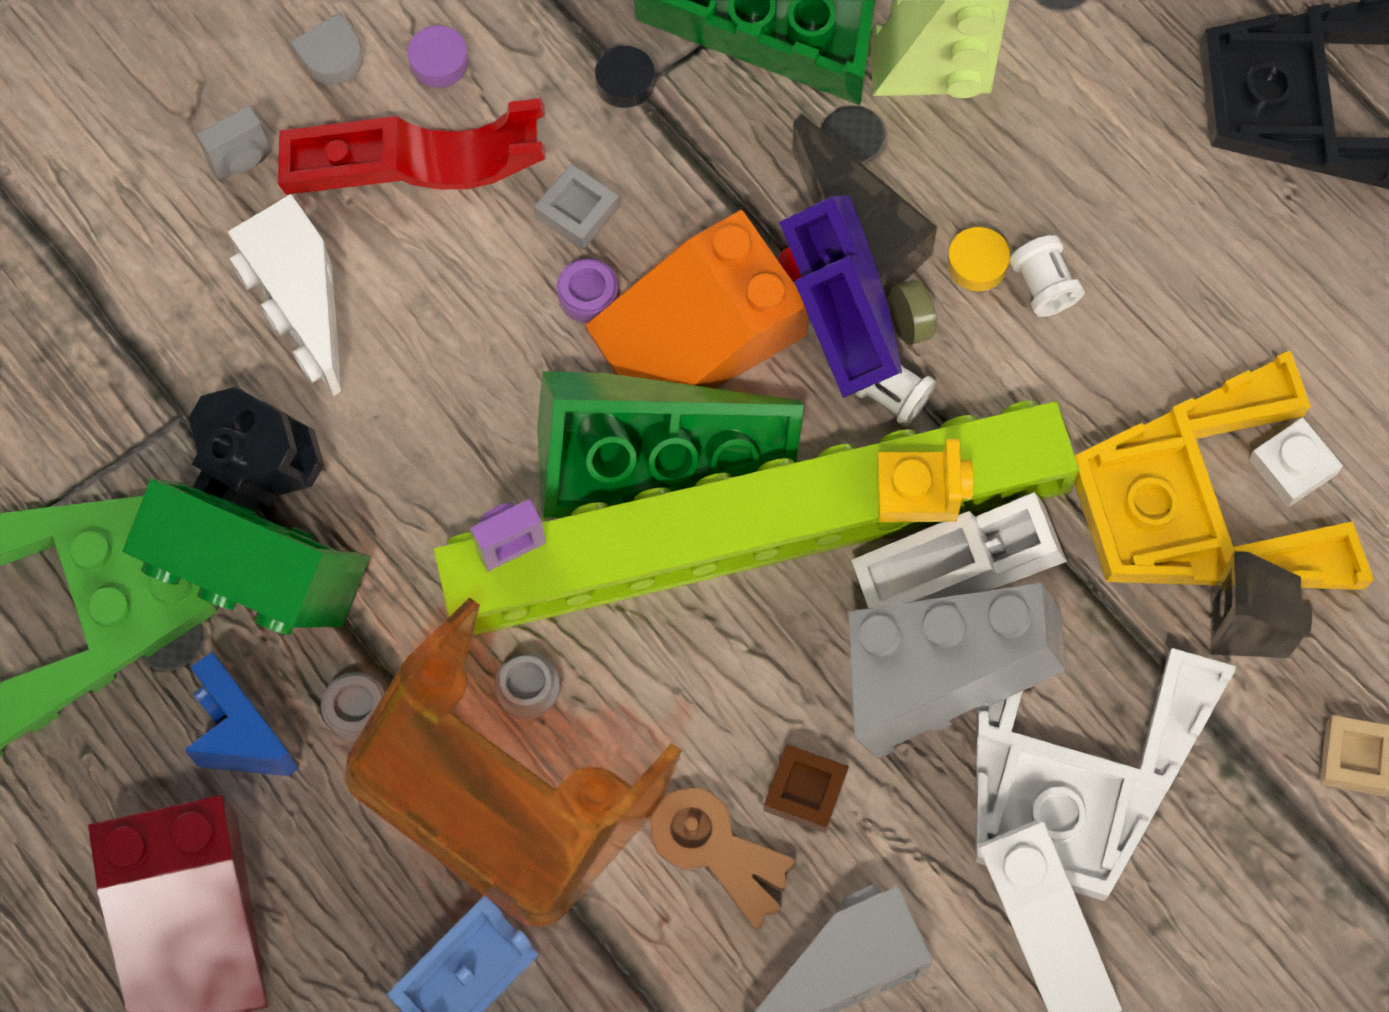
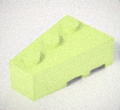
(937, 47)

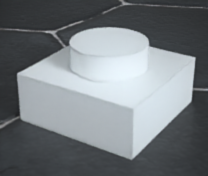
(1295, 462)

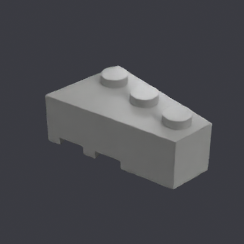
(946, 656)

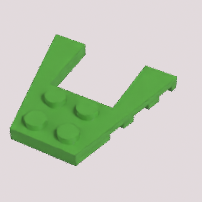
(116, 603)

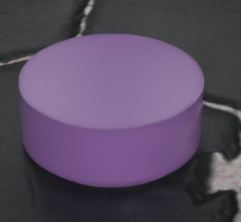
(438, 56)
(586, 289)

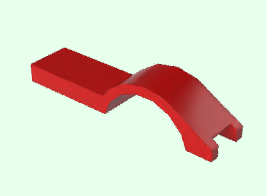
(398, 151)

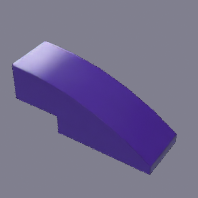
(843, 293)

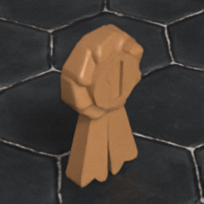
(695, 832)

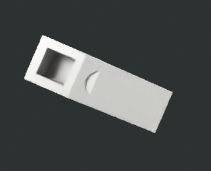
(293, 271)

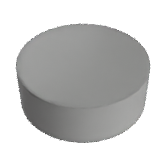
(350, 703)

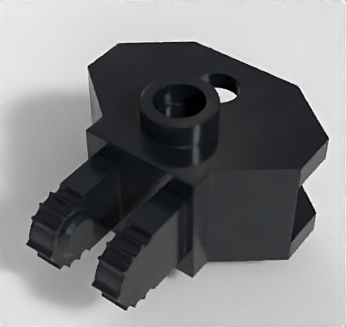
(251, 449)

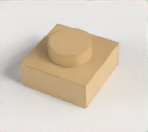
(1356, 756)

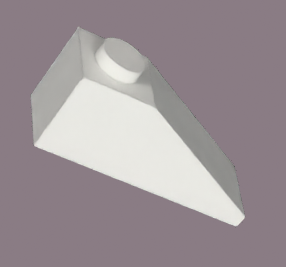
(1048, 920)

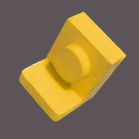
(923, 484)

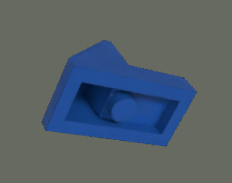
(241, 740)

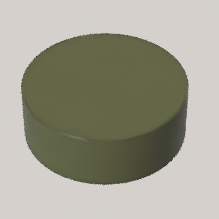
(913, 312)

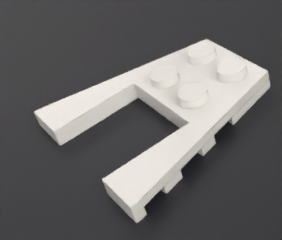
(1087, 802)

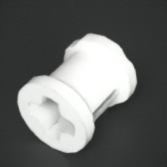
(1046, 275)
(902, 395)

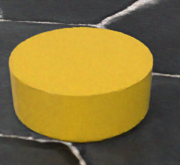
(978, 259)

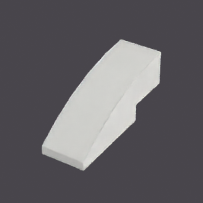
(962, 555)

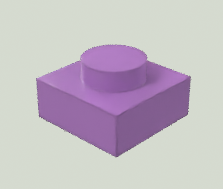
(507, 533)

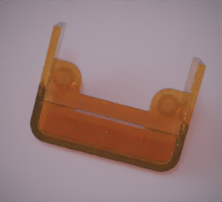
(479, 806)

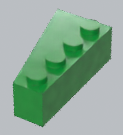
(799, 39)

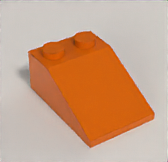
(703, 311)

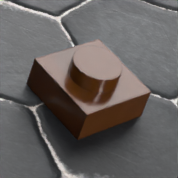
(806, 788)

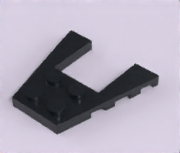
(1274, 95)

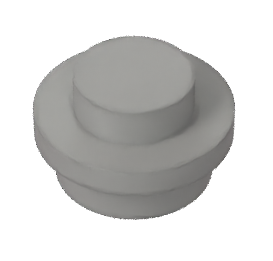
(527, 686)

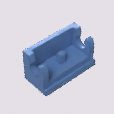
(467, 965)

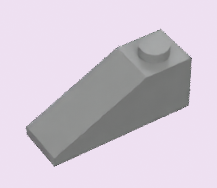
(855, 956)

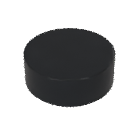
(625, 76)

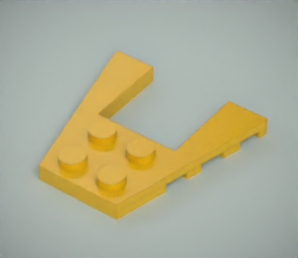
(1157, 508)

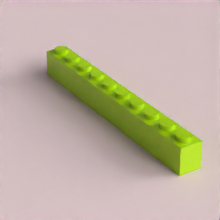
(747, 519)

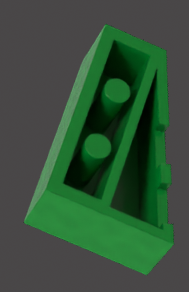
(242, 559)

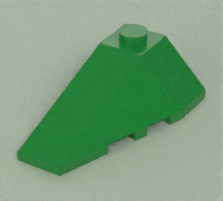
(628, 434)

